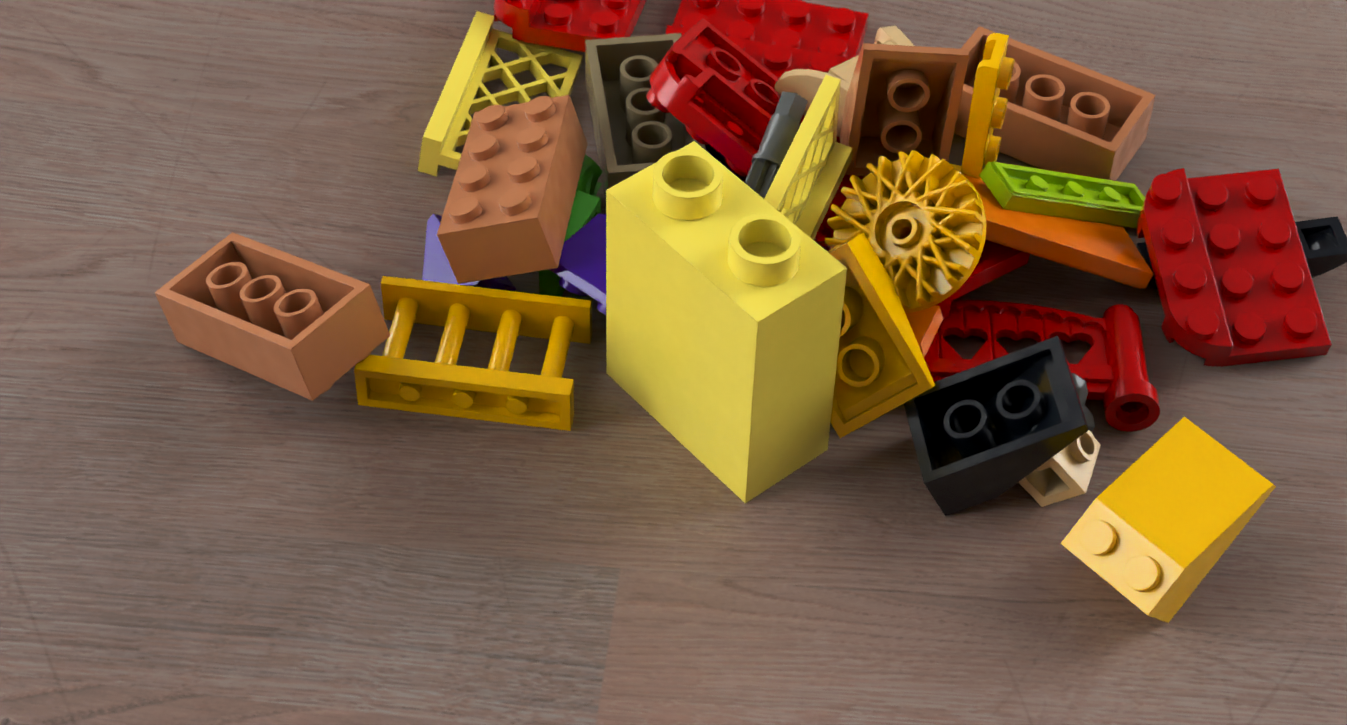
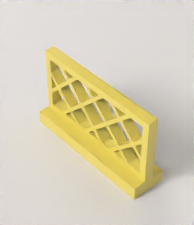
(467, 80)
(812, 164)

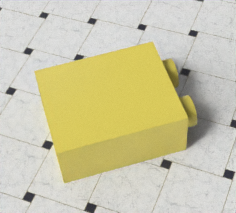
(721, 319)

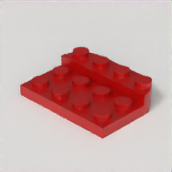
(568, 22)
(781, 32)
(716, 93)
(1231, 268)

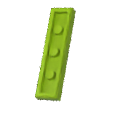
(1063, 194)

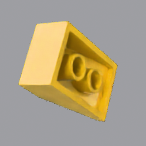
(877, 349)
(1168, 519)

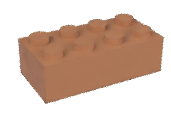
(1062, 112)
(513, 190)
(273, 315)

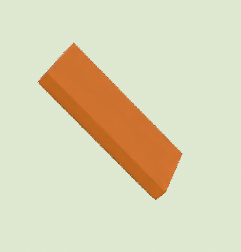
(1071, 242)

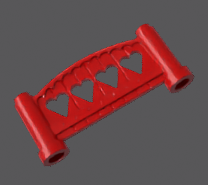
(1111, 367)

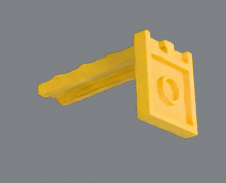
(987, 107)

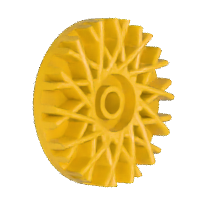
(919, 222)

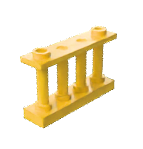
(471, 391)

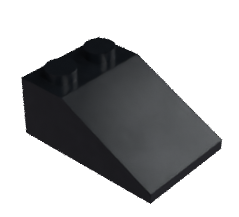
(994, 424)

